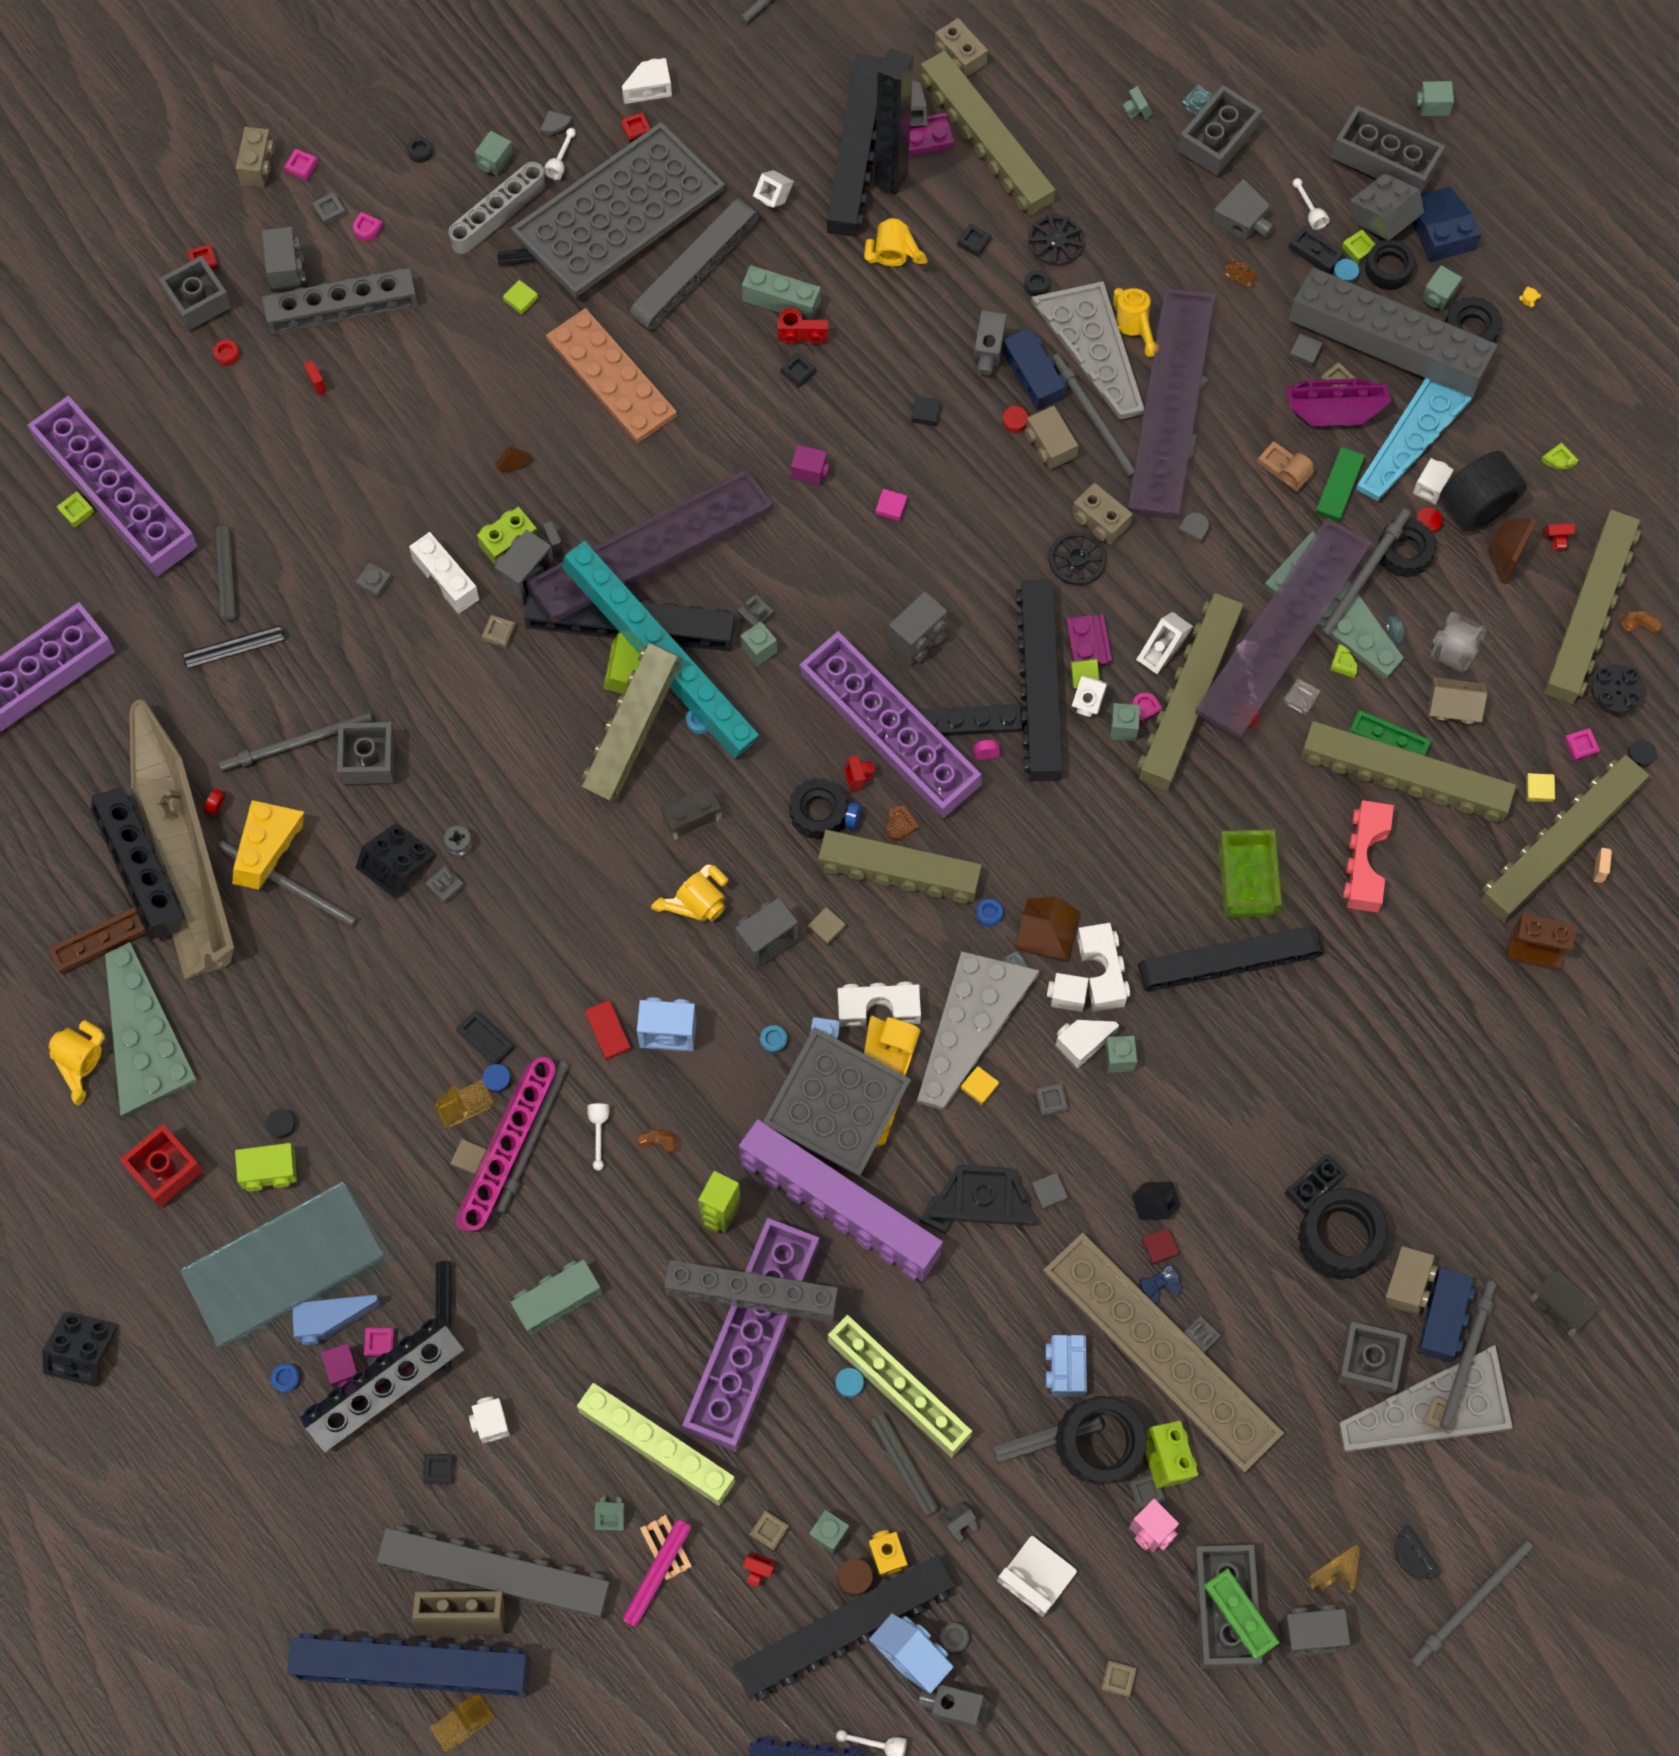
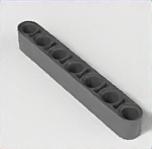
(694, 264)

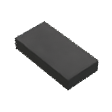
(484, 1038)

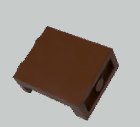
(1540, 941)

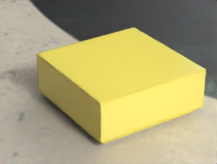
(1540, 787)

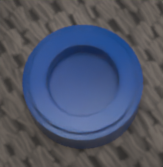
(853, 816)
(989, 912)
(496, 1078)
(285, 1378)

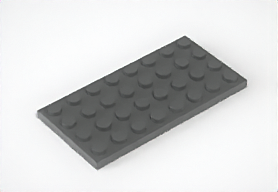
(618, 209)

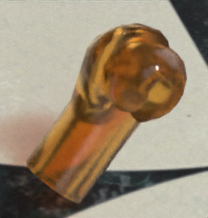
(1643, 618)
(658, 1136)

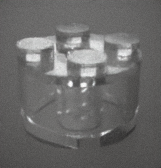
(1458, 642)

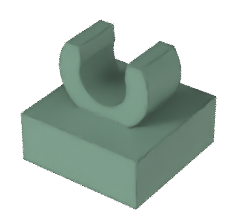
(1137, 105)
(609, 1515)

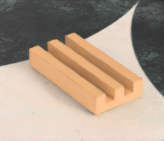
(655, 1526)

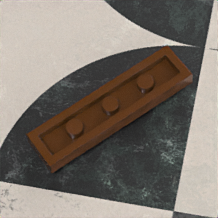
(97, 940)

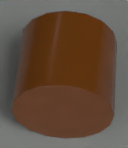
(854, 1577)

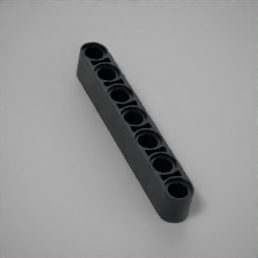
(1230, 958)

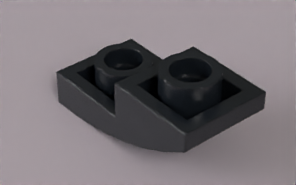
(1314, 1183)

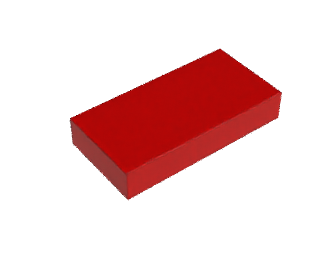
(607, 1030)

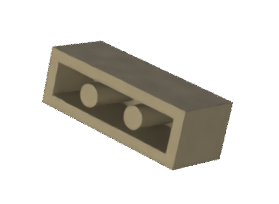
(459, 1613)

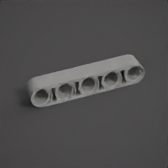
(499, 197)

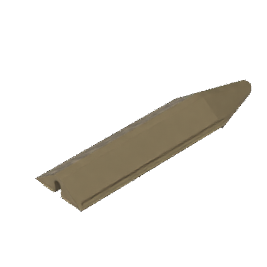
(178, 843)

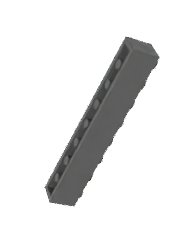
(491, 1572)

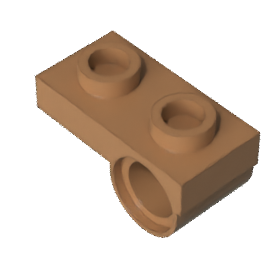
(1289, 468)

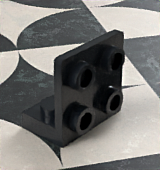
(392, 858)
(77, 1348)

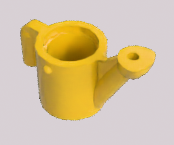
(893, 245)
(1133, 315)
(697, 896)
(76, 1056)

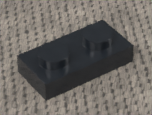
(1316, 249)

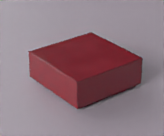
(1160, 1246)

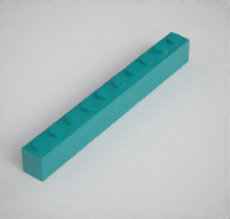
(641, 629)

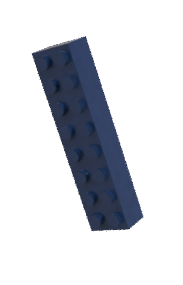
(409, 1666)

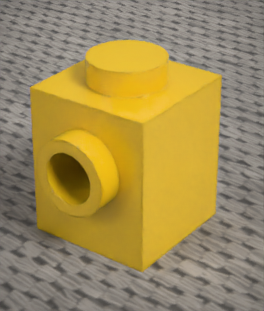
(887, 1553)

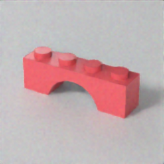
(1365, 886)

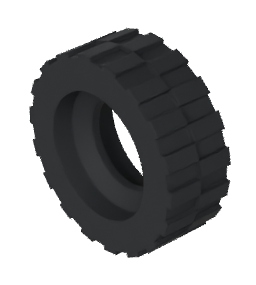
(1480, 308)
(1418, 564)
(812, 789)

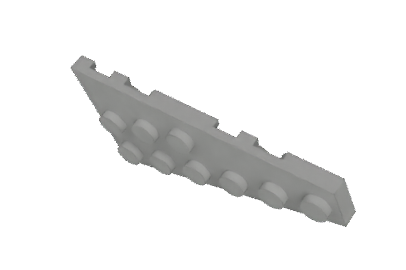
(1090, 333)
(974, 1013)
(1402, 1416)

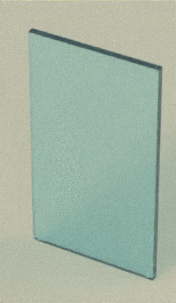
(281, 1264)

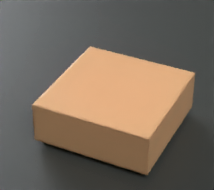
(1602, 865)

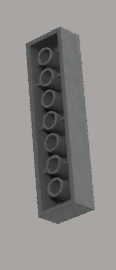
(1392, 332)

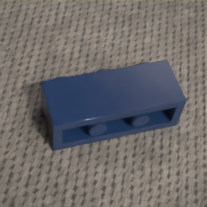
(1034, 369)
(1446, 1315)

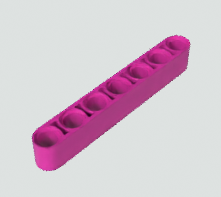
(496, 1153)

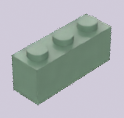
(780, 292)
(555, 1296)

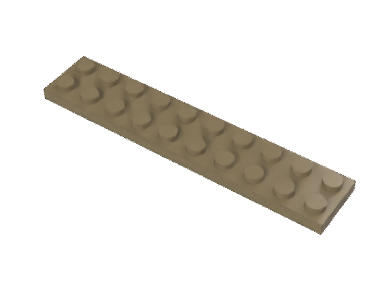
(1163, 1352)

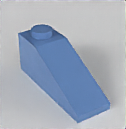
(325, 1318)

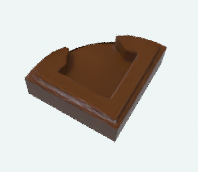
(512, 459)

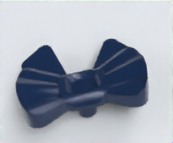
(1167, 1278)

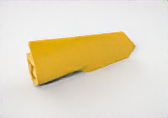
(893, 1046)

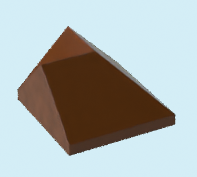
(1509, 545)
(1047, 928)

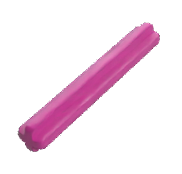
(656, 1572)

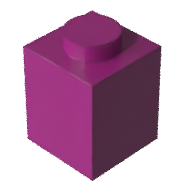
(809, 465)
(339, 1365)

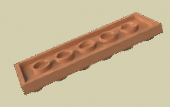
(611, 375)

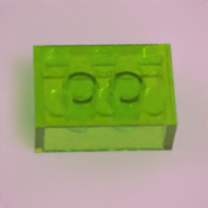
(1249, 873)

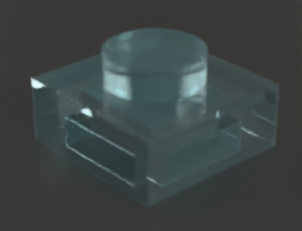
(1196, 99)

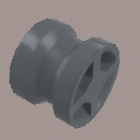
(460, 847)

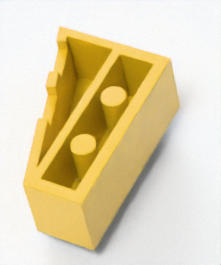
(263, 841)

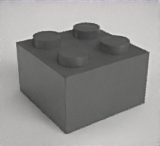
(1387, 206)
(283, 260)
(195, 293)
(523, 561)
(917, 629)
(366, 753)
(766, 933)
(1371, 1358)
(1314, 1631)

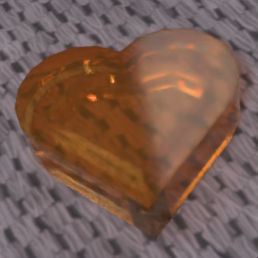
(1240, 271)
(900, 824)

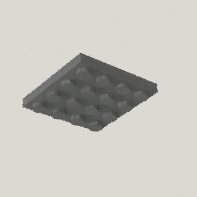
(836, 1102)

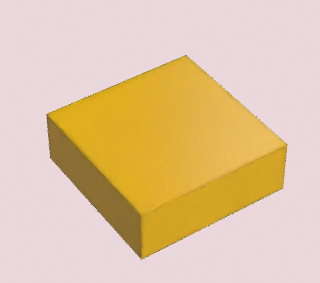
(979, 1085)

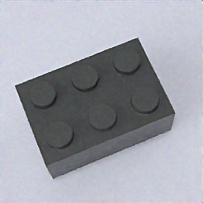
(1219, 130)

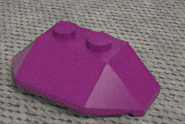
(1332, 405)

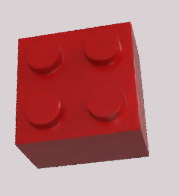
(161, 1165)

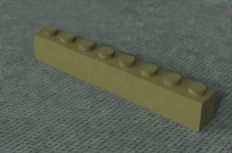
(987, 134)
(1591, 607)
(1193, 683)
(1408, 772)
(1564, 838)

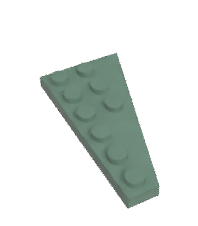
(1357, 627)
(145, 1046)

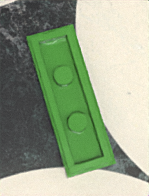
(1241, 1614)

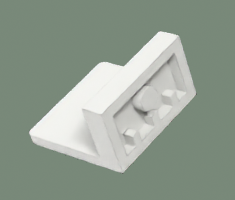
(1037, 1576)

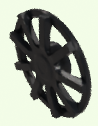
(1056, 239)
(1077, 559)

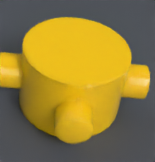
(1529, 297)

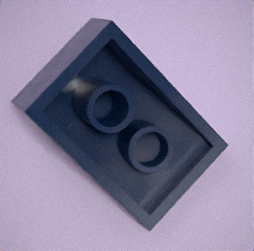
(1446, 225)

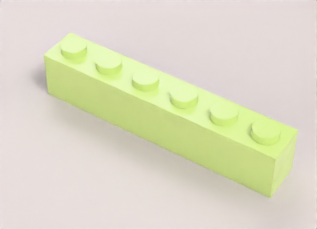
(899, 1386)
(656, 1444)

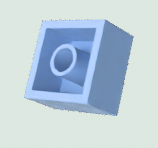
(666, 1024)
(912, 1652)

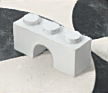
(452, 580)
(1100, 944)
(901, 1000)

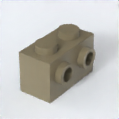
(961, 46)
(255, 157)
(1051, 437)
(1101, 514)
(1457, 700)
(1411, 1280)

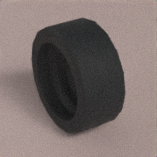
(1396, 249)

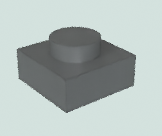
(373, 580)

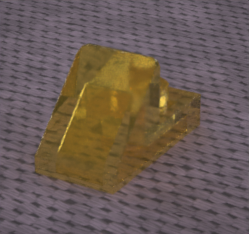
(462, 1104)
(1343, 1566)
(462, 1722)

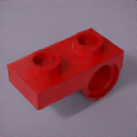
(802, 330)

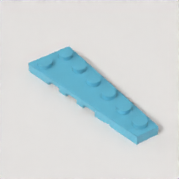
(1419, 426)

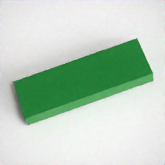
(1340, 484)
(1388, 733)

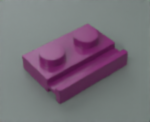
(931, 137)
(1088, 639)

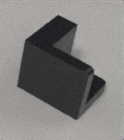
(1155, 1200)

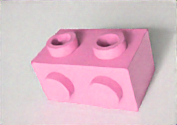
(1154, 1527)

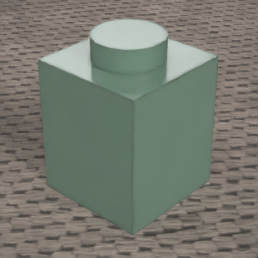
(1435, 98)
(493, 153)
(1441, 288)
(758, 644)
(1124, 722)
(1120, 1054)
(829, 1532)

